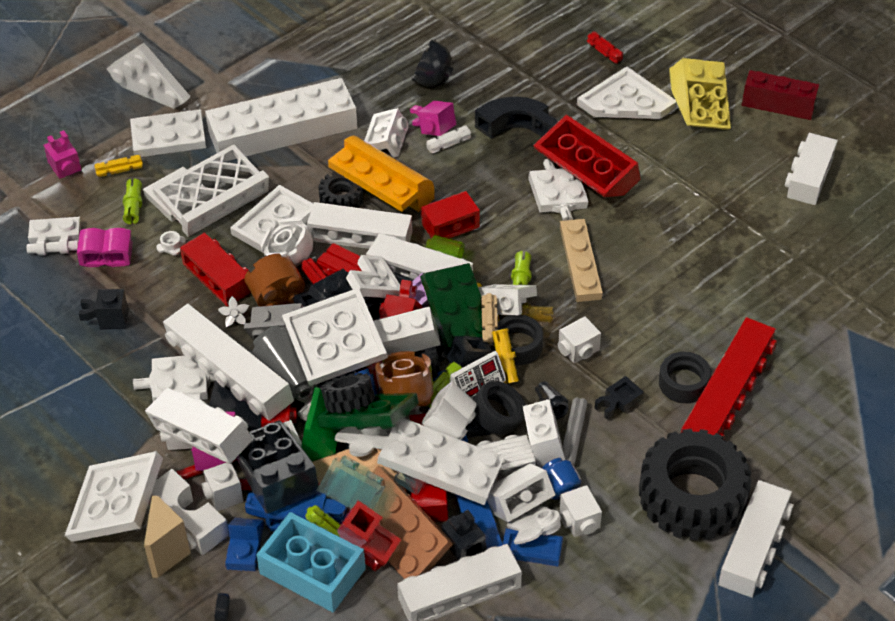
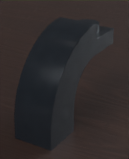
(513, 113)

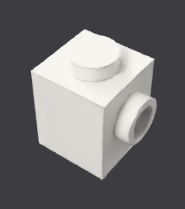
(579, 340)
(222, 486)
(580, 511)

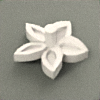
(234, 312)

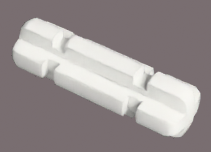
(448, 139)

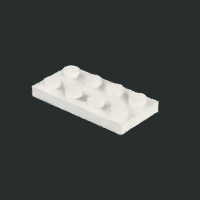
(441, 460)

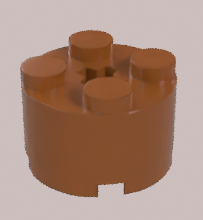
(274, 281)
(406, 374)

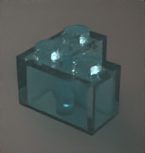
(348, 484)

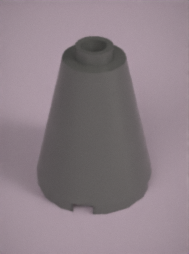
(277, 352)

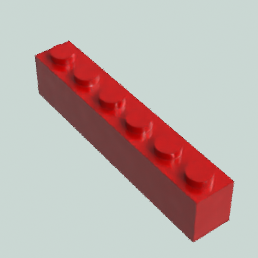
(733, 379)

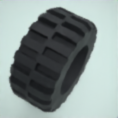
(690, 513)

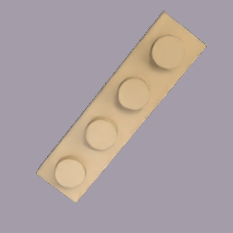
(580, 260)

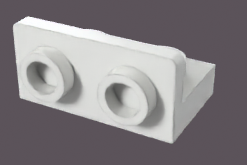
(387, 131)
(509, 296)

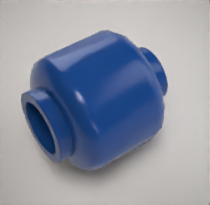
(562, 476)

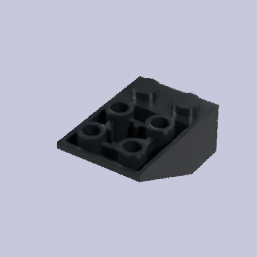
(277, 468)

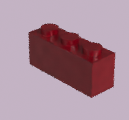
(780, 95)

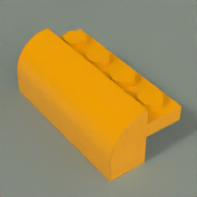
(382, 175)

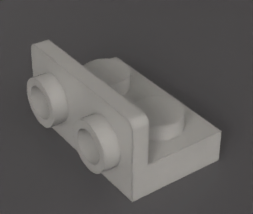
(267, 317)

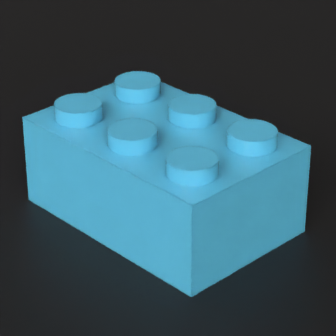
(311, 561)

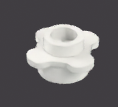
(171, 243)

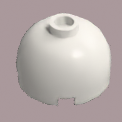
(289, 239)

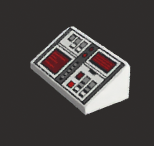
(478, 373)

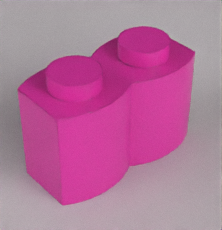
(104, 247)

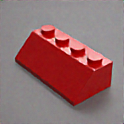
(589, 158)

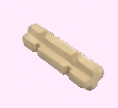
(489, 317)

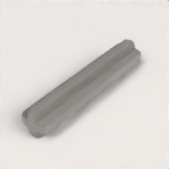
(574, 429)

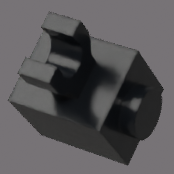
(109, 309)
(465, 535)

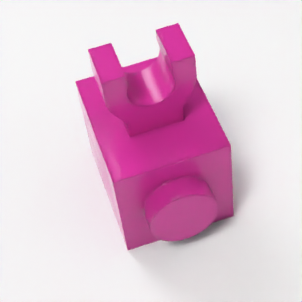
(434, 118)
(62, 156)

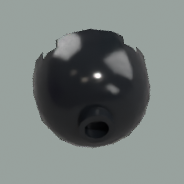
(433, 66)

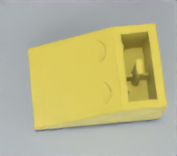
(701, 93)

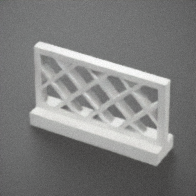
(223, 201)

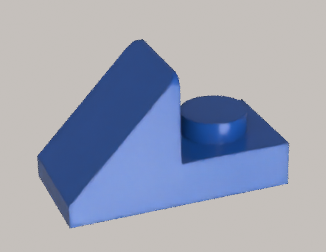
(244, 543)

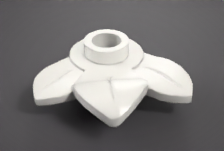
(362, 441)
(535, 523)

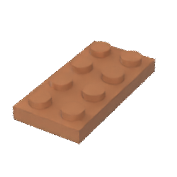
(421, 539)

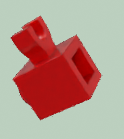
(400, 304)

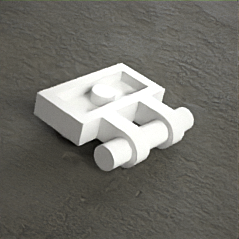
(53, 235)

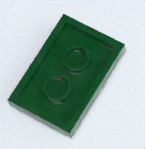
(454, 302)
(382, 412)

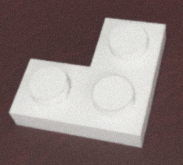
(374, 279)

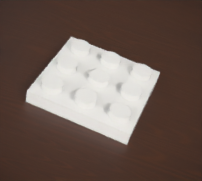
(334, 337)
(114, 497)

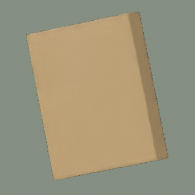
(165, 538)

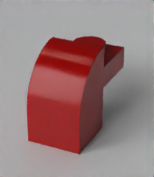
(363, 530)

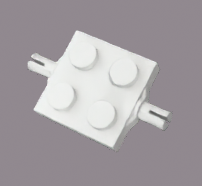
(557, 190)
(176, 374)

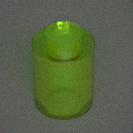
(446, 246)

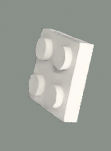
(148, 193)

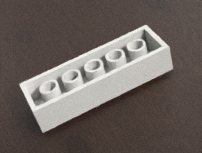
(283, 118)

